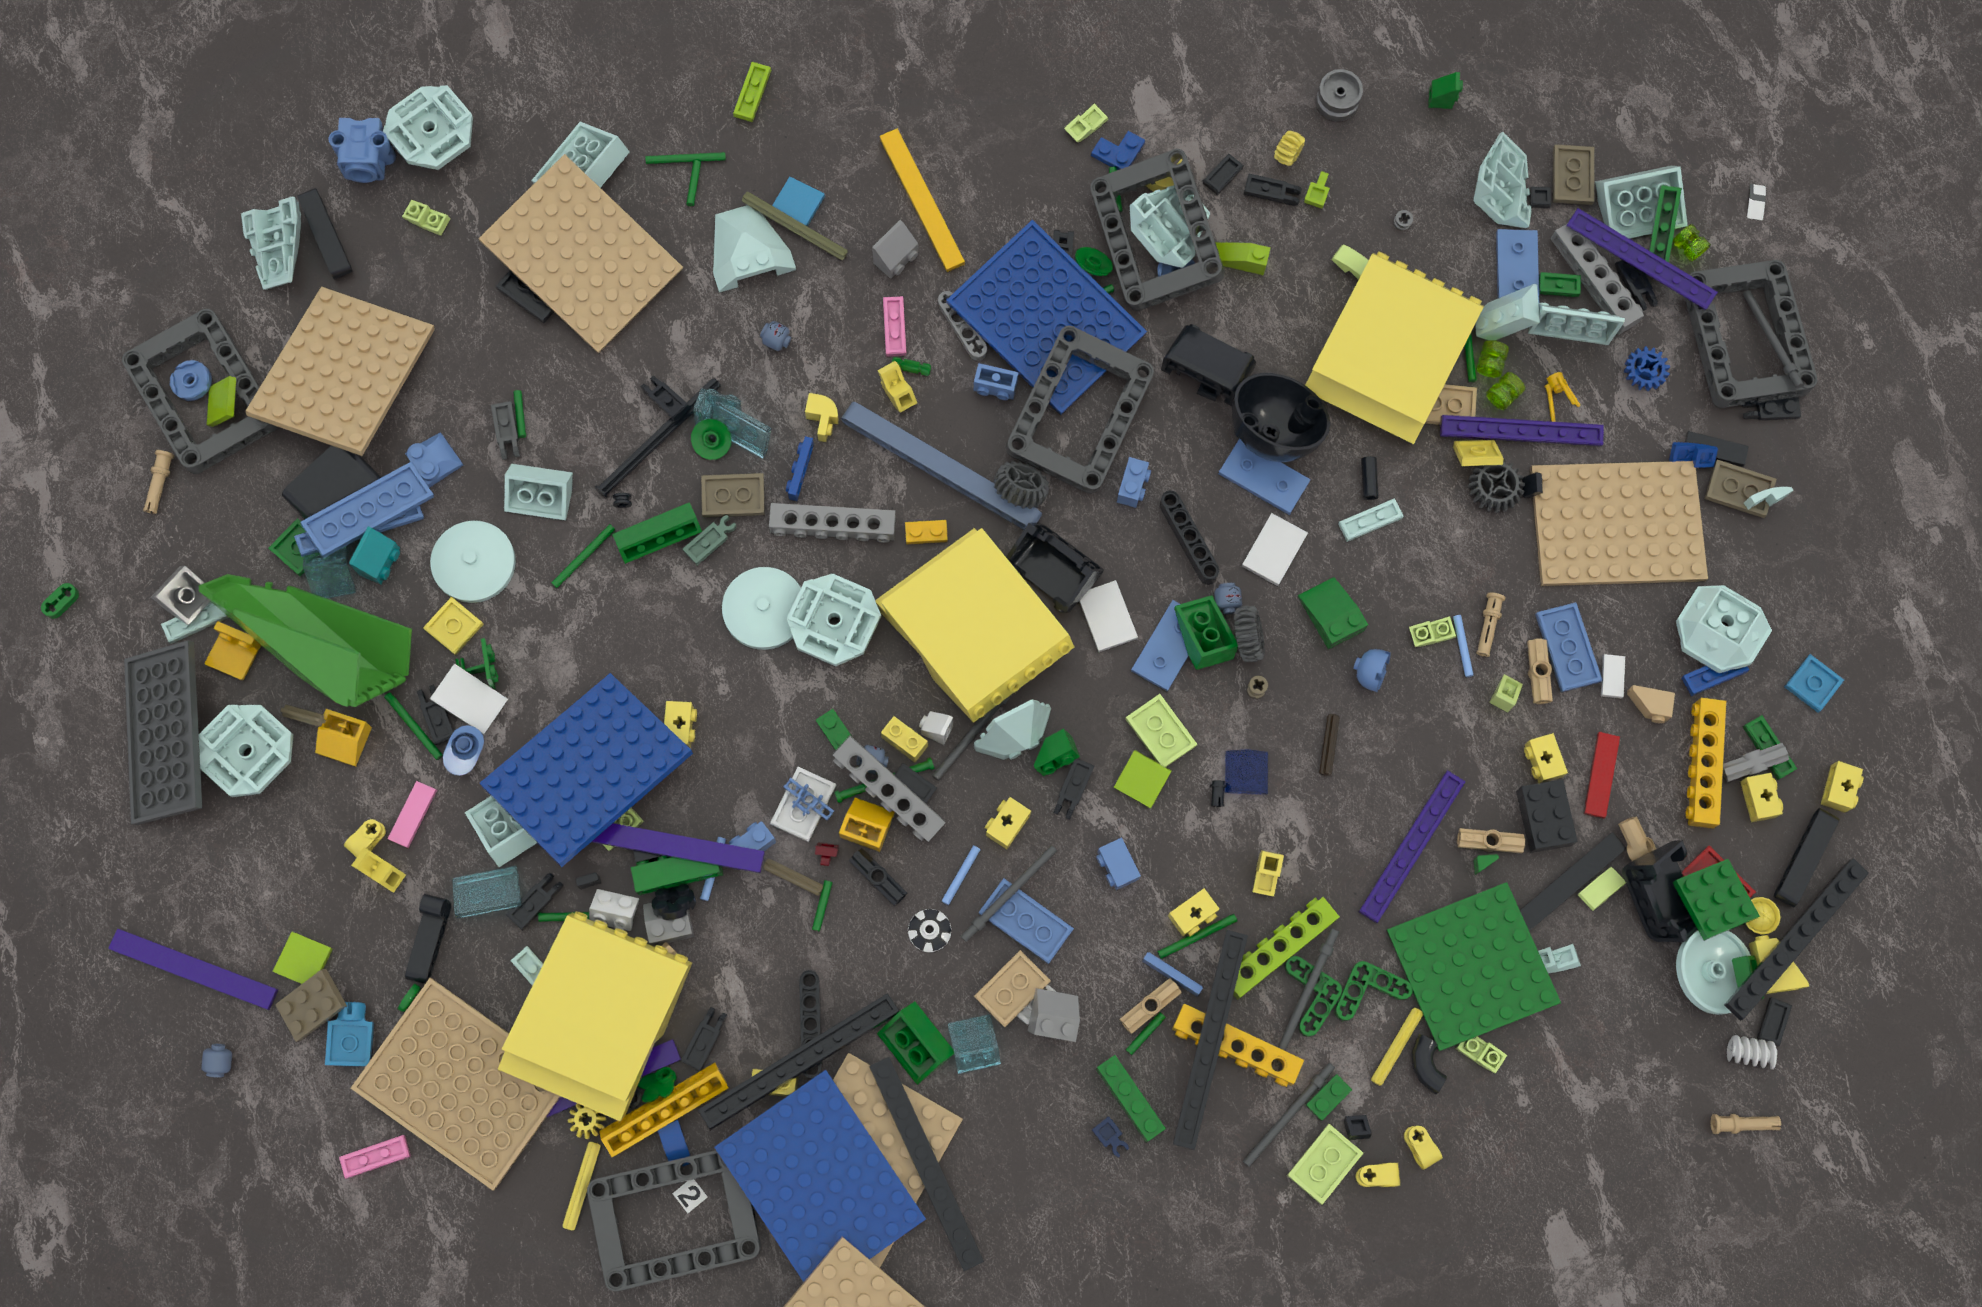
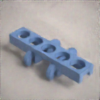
(812, 805)

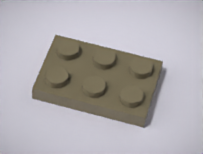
(1573, 174)
(1734, 485)
(733, 495)
(311, 1005)

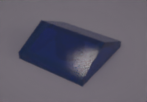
(1246, 771)

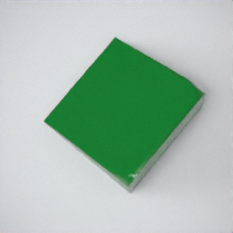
(1483, 861)

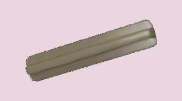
(303, 715)
(793, 877)

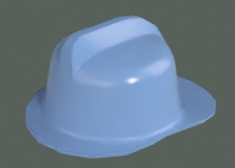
(463, 750)

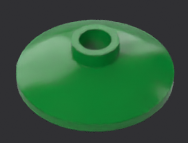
(1093, 261)
(704, 445)

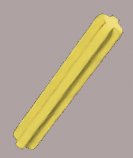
(1397, 1046)
(580, 1188)

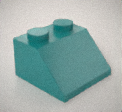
(374, 556)

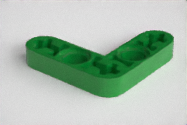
(1369, 980)
(1320, 988)

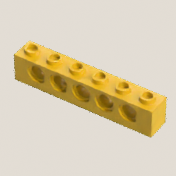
(1716, 712)
(1290, 1063)
(663, 1111)

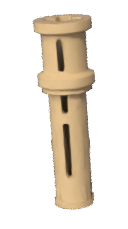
(160, 472)
(1493, 614)
(1736, 1124)

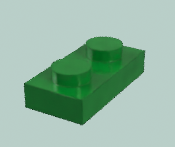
(1559, 284)
(833, 728)
(1328, 1097)

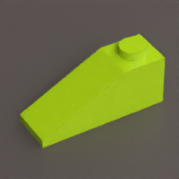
(1244, 256)

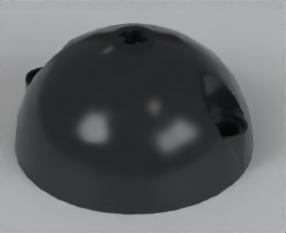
(1267, 418)

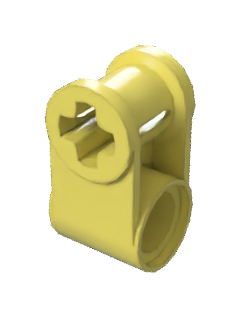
(365, 838)
(1423, 1149)
(1382, 1175)

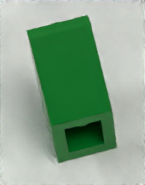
(1445, 91)
(1056, 752)

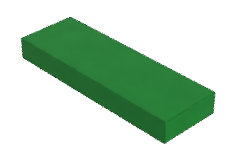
(1763, 738)

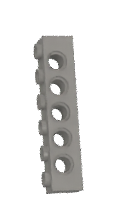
(1597, 286)
(823, 514)
(932, 822)

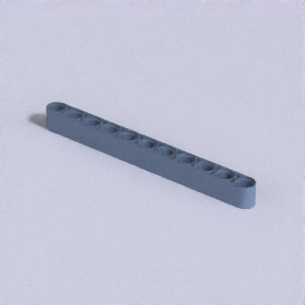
(936, 464)

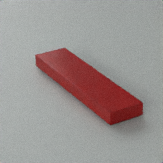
(1601, 775)

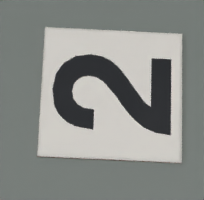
(690, 1195)

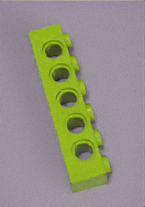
(1325, 917)

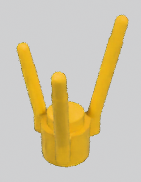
(1558, 384)

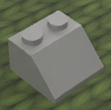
(895, 250)
(181, 595)
(667, 931)
(1054, 1015)

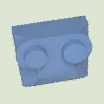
(433, 459)

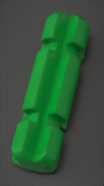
(913, 366)

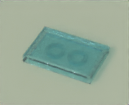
(743, 428)
(486, 892)

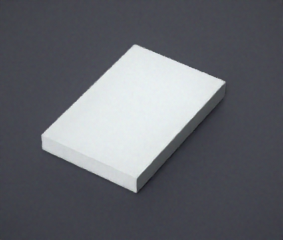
(1274, 549)
(1107, 616)
(468, 698)
(792, 819)

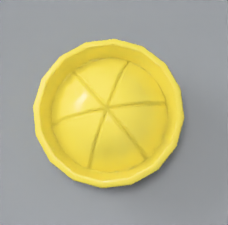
(1769, 916)

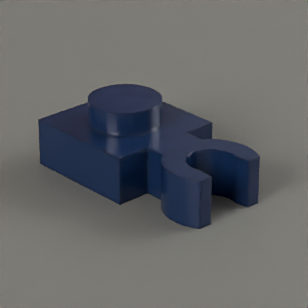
(1108, 1133)

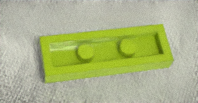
(752, 91)

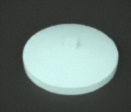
(472, 561)
(758, 607)
(1708, 971)

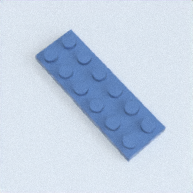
(367, 507)

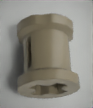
(1258, 681)

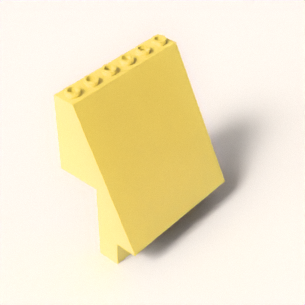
(1394, 347)
(975, 623)
(594, 1015)

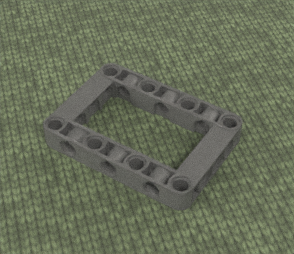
(1176, 282)
(1786, 326)
(172, 343)
(1106, 357)
(681, 1263)

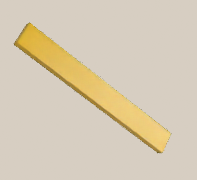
(922, 200)

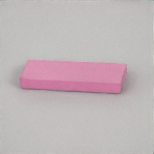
(894, 326)
(412, 814)
(374, 1156)

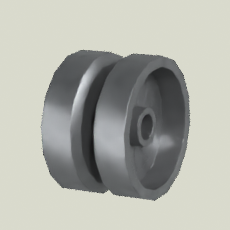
(1339, 95)

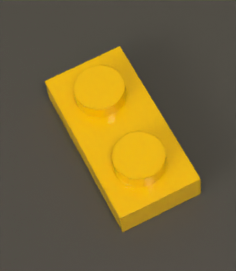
(926, 532)

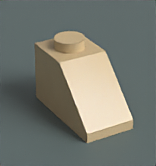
(1652, 703)

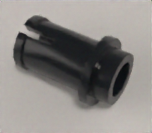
(1217, 795)

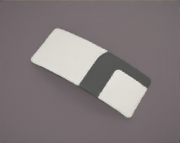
(1756, 202)

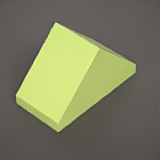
(1506, 693)

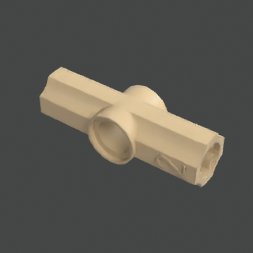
(1540, 683)
(1636, 839)
(1503, 841)
(1140, 1015)

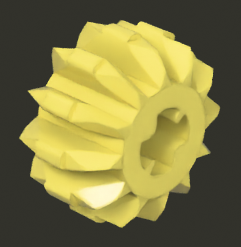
(1289, 148)
(581, 1126)

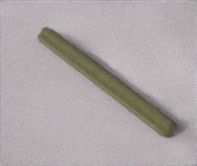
(795, 226)

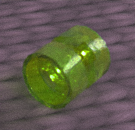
(1696, 247)
(1492, 359)
(1507, 389)

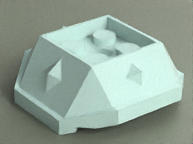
(428, 109)
(830, 598)
(1712, 642)
(228, 737)

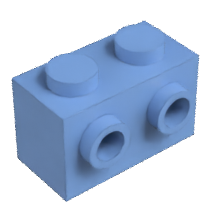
(995, 382)
(1132, 483)
(756, 837)
(1118, 864)

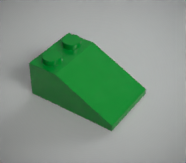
(1333, 612)
(1205, 632)

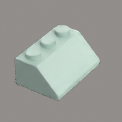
(1509, 314)
(537, 491)

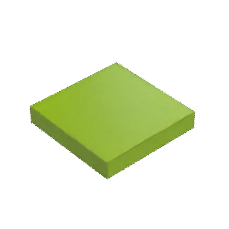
(221, 401)
(1142, 778)
(301, 958)

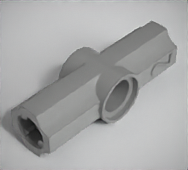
(1755, 762)

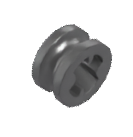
(1406, 214)

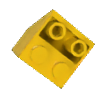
(342, 737)
(866, 824)

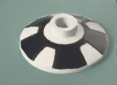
(929, 941)

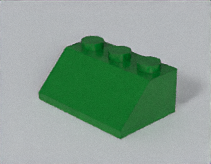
(916, 1042)

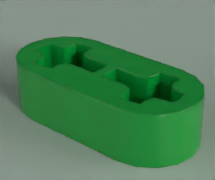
(60, 600)

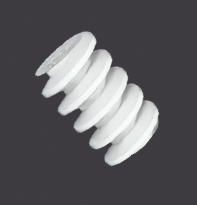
(1752, 1050)

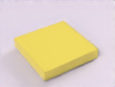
(1478, 452)
(453, 626)

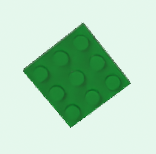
(1716, 899)

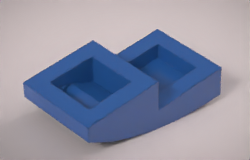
(1700, 454)
(674, 1142)

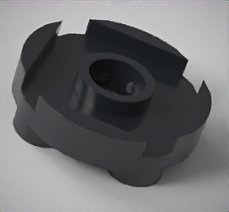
(673, 902)

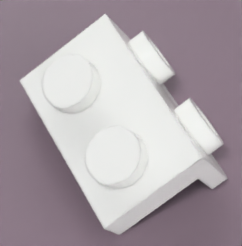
(613, 909)

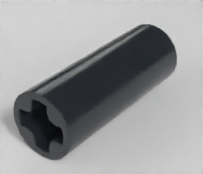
(1369, 478)

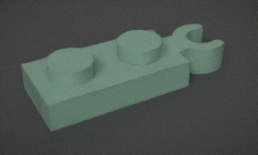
(708, 541)

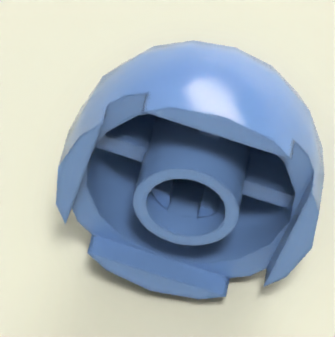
(1372, 668)

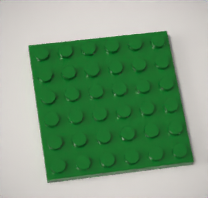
(1473, 966)

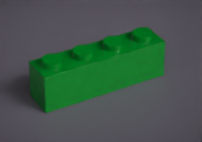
(1665, 221)
(657, 533)
(670, 873)
(1130, 1098)

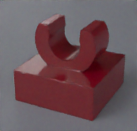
(827, 851)

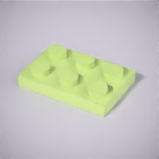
(1161, 731)
(1325, 1164)

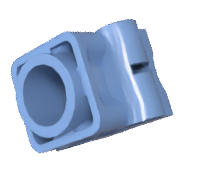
(362, 149)

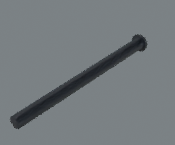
(650, 445)

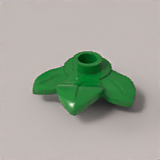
(658, 1084)

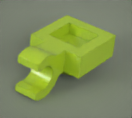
(1317, 192)

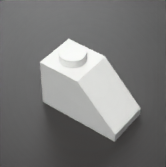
(936, 726)

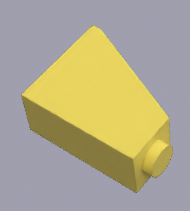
(1791, 979)

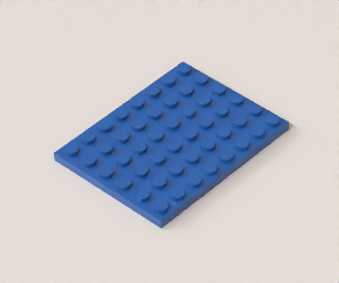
(1026, 300)
(586, 769)
(819, 1177)

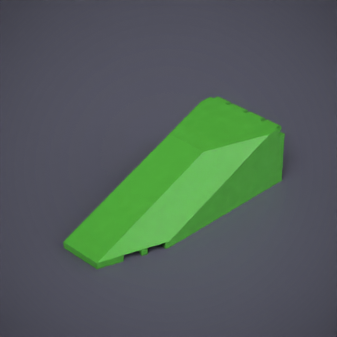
(318, 639)

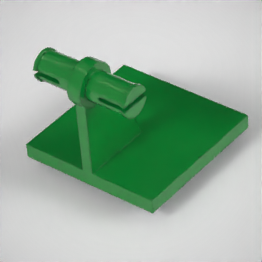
(488, 667)

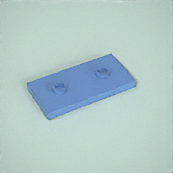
(1516, 260)
(1264, 478)
(1568, 647)
(1163, 653)
(1028, 923)

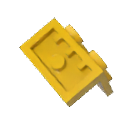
(232, 651)

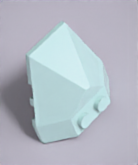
(1502, 184)
(1162, 228)
(274, 241)
(747, 247)
(1015, 731)

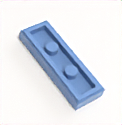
(1172, 973)

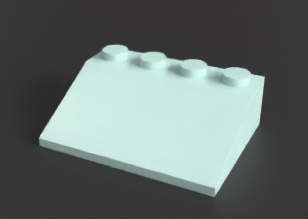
(592, 151)
(1631, 200)
(1576, 324)
(498, 831)

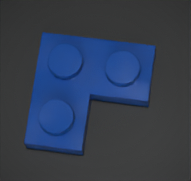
(1121, 155)

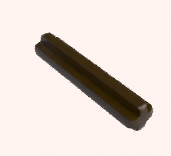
(1329, 744)

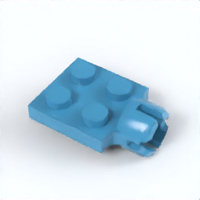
(350, 1037)

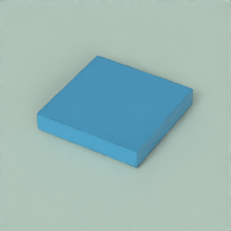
(799, 200)
(1814, 683)

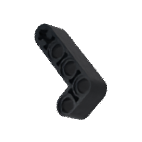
(429, 936)

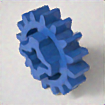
(1646, 360)

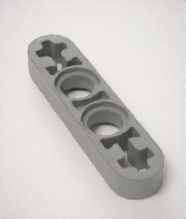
(959, 327)

